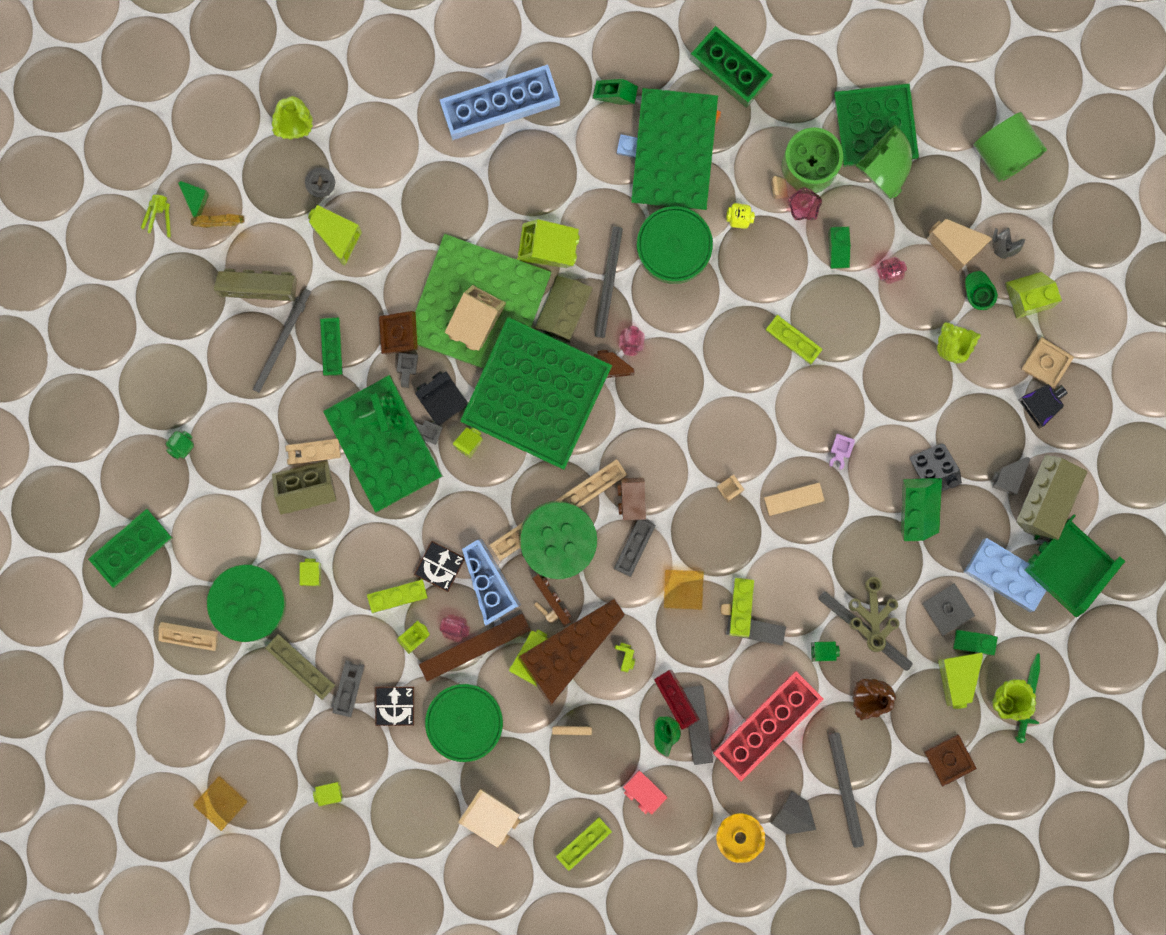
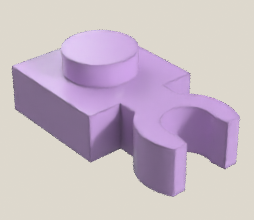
(841, 448)

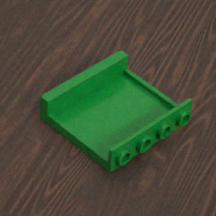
(1073, 568)

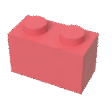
(644, 792)

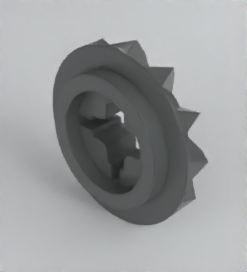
(313, 176)

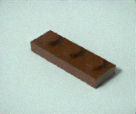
(552, 599)

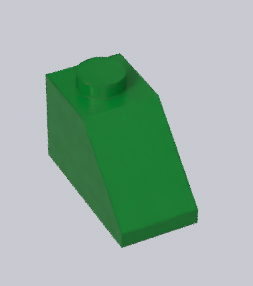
(615, 91)
(839, 247)
(975, 642)
(824, 651)

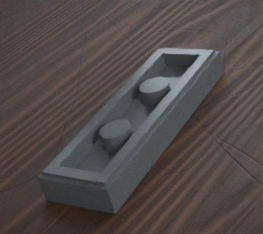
(634, 547)
(764, 632)

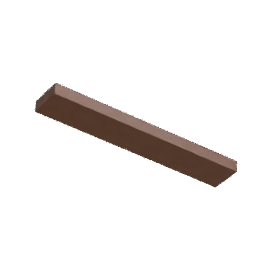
(474, 647)

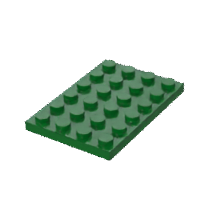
(674, 148)
(384, 462)

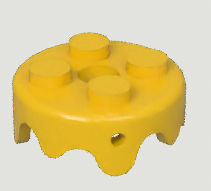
(750, 847)

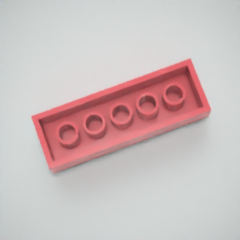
(768, 726)

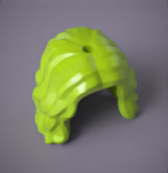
(291, 119)
(956, 343)
(1014, 700)

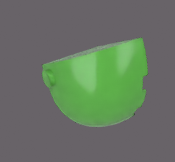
(888, 162)

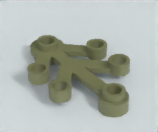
(873, 617)

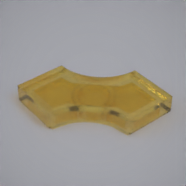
(220, 220)

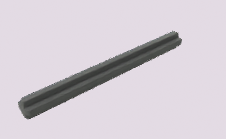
(608, 282)
(847, 616)
(846, 790)

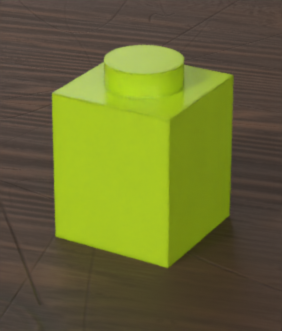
(310, 573)
(328, 794)

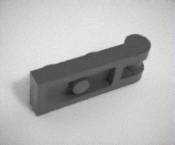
(348, 689)

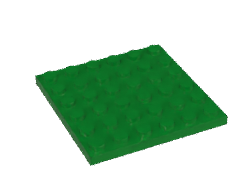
(536, 393)

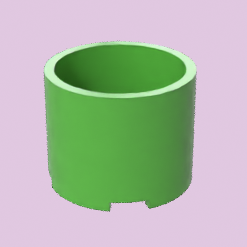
(813, 145)
(1010, 147)

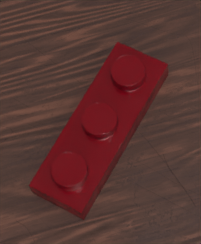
(676, 699)

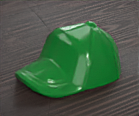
(980, 290)
(666, 734)

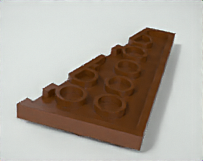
(564, 654)

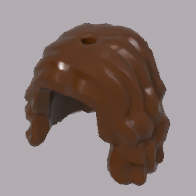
(872, 698)

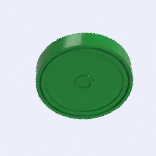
(674, 245)
(558, 540)
(246, 603)
(464, 723)

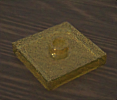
(683, 589)
(220, 803)

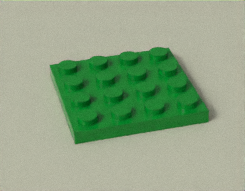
(869, 114)

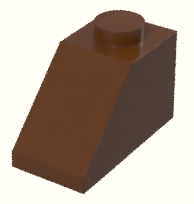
(619, 368)

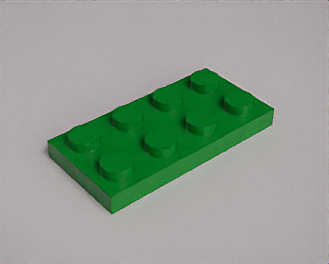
(130, 548)

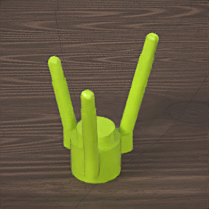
(157, 205)

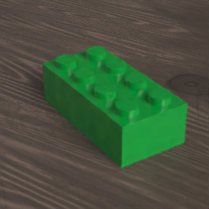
(731, 67)

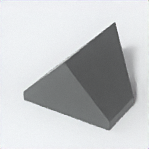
(794, 816)

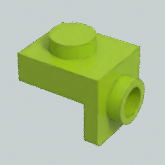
(413, 637)
(628, 661)

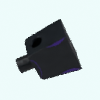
(1043, 404)

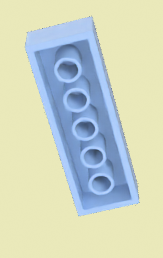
(500, 102)

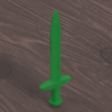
(1032, 681)

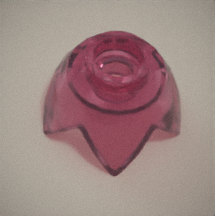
(809, 212)

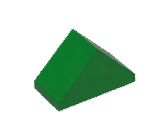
(195, 198)

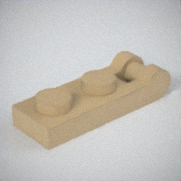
(313, 451)

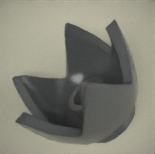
(1003, 245)

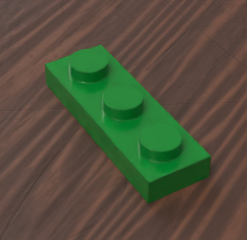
(331, 347)

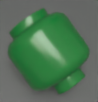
(179, 444)

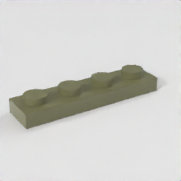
(300, 667)

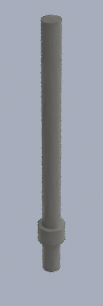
(299, 307)

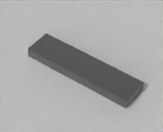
(700, 730)

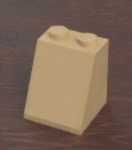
(956, 242)
(474, 318)
(490, 818)

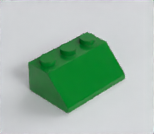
(920, 508)

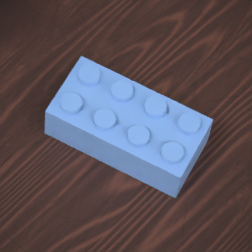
(1005, 575)

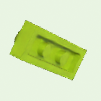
(793, 339)
(397, 596)
(741, 607)
(584, 844)

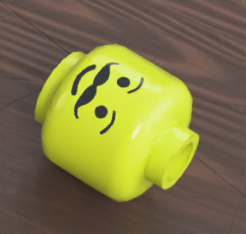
(740, 216)

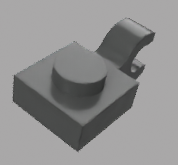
(407, 365)
(430, 431)

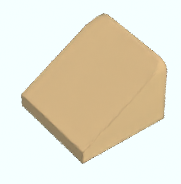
(779, 187)

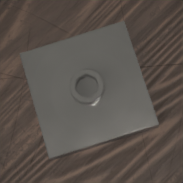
(948, 609)

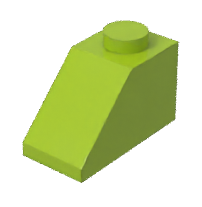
(468, 442)

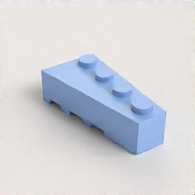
(489, 583)

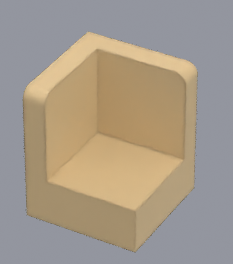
(730, 488)

